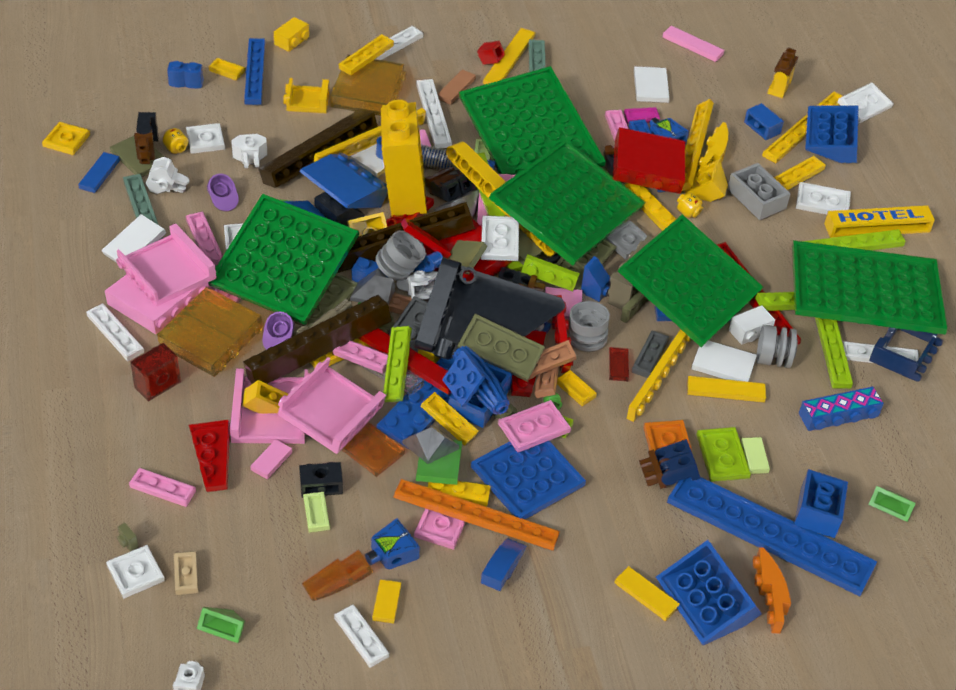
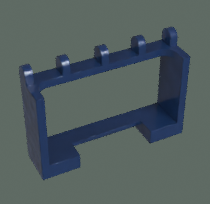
(899, 363)

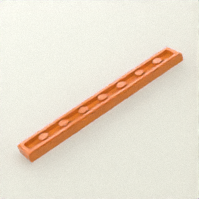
(477, 514)

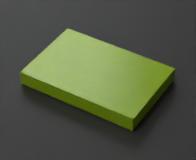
(723, 454)

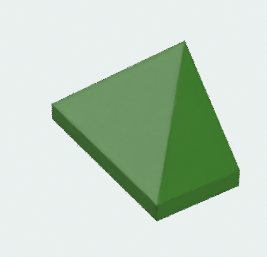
(892, 503)
(222, 623)

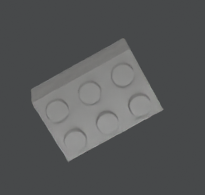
(758, 191)

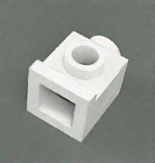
(189, 677)

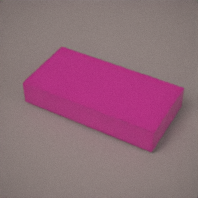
(641, 114)

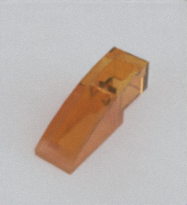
(338, 576)

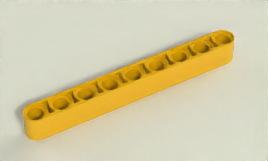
(484, 179)

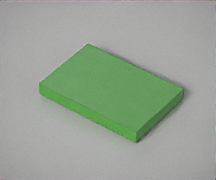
(442, 470)

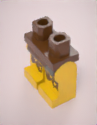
(784, 73)

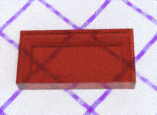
(618, 364)

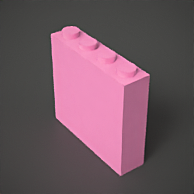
(132, 302)

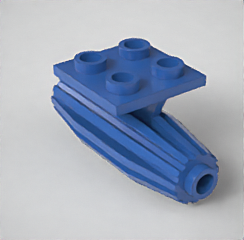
(471, 377)

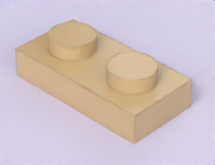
(185, 573)

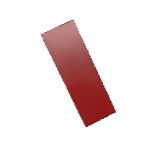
(425, 238)

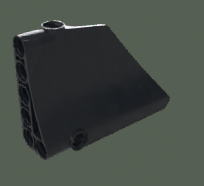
(495, 299)

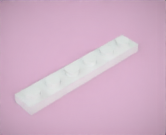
(434, 113)

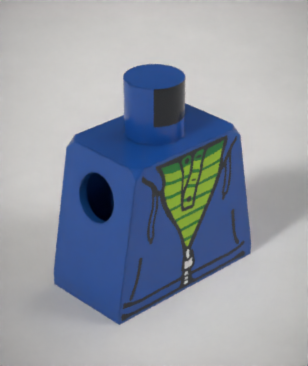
(669, 129)
(393, 546)

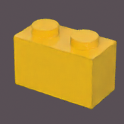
(291, 34)

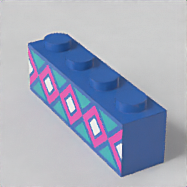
(840, 408)

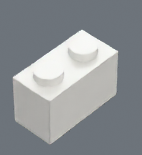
(747, 325)

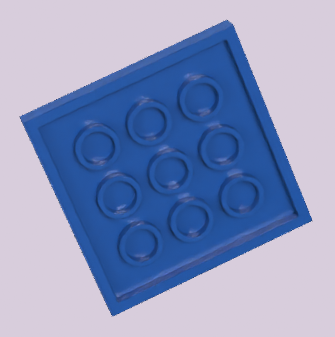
(528, 478)

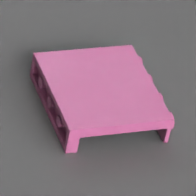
(168, 267)
(329, 407)
(262, 428)

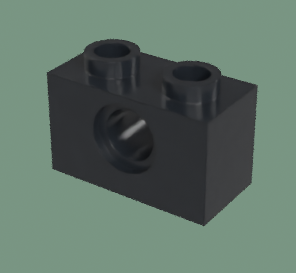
(321, 478)

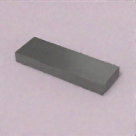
(650, 354)

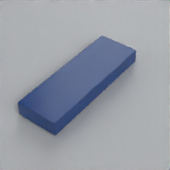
(99, 172)

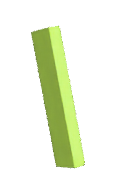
(397, 363)

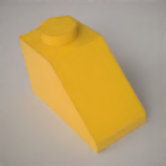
(262, 398)

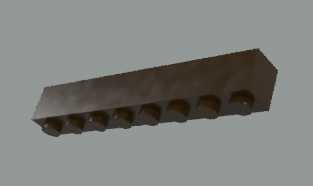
(290, 163)
(437, 224)
(317, 340)

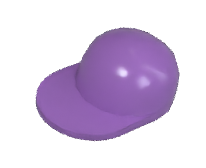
(222, 192)
(277, 329)

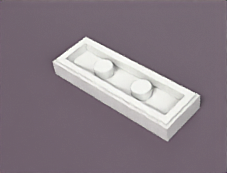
(361, 635)

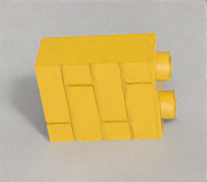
(403, 158)

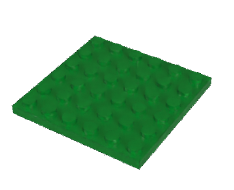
(284, 258)
(690, 280)

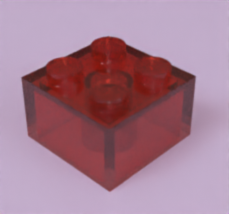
(155, 371)

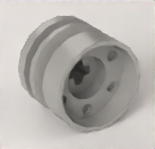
(400, 256)
(588, 326)
(776, 346)

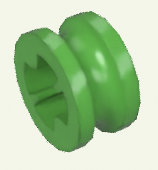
(556, 399)

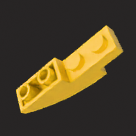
(716, 146)

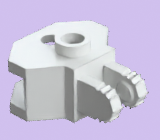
(249, 149)
(164, 177)
(419, 284)

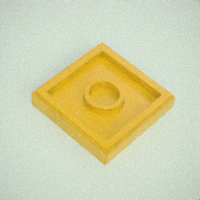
(66, 138)

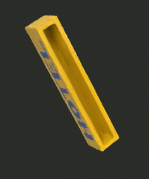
(861, 221)

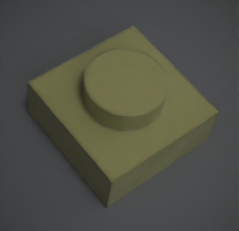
(127, 537)

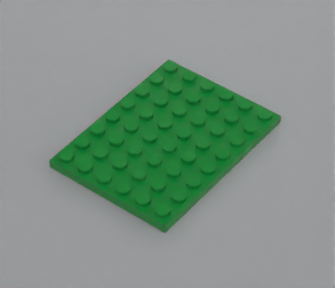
(526, 119)
(567, 201)
(868, 287)

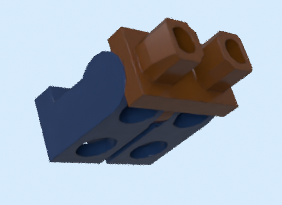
(669, 465)

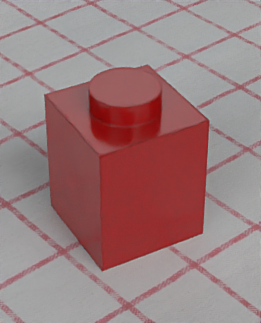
(491, 52)

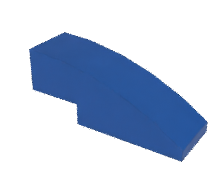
(502, 564)

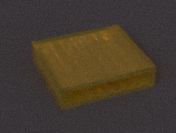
(369, 87)
(211, 331)

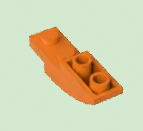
(774, 588)

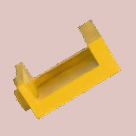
(306, 98)

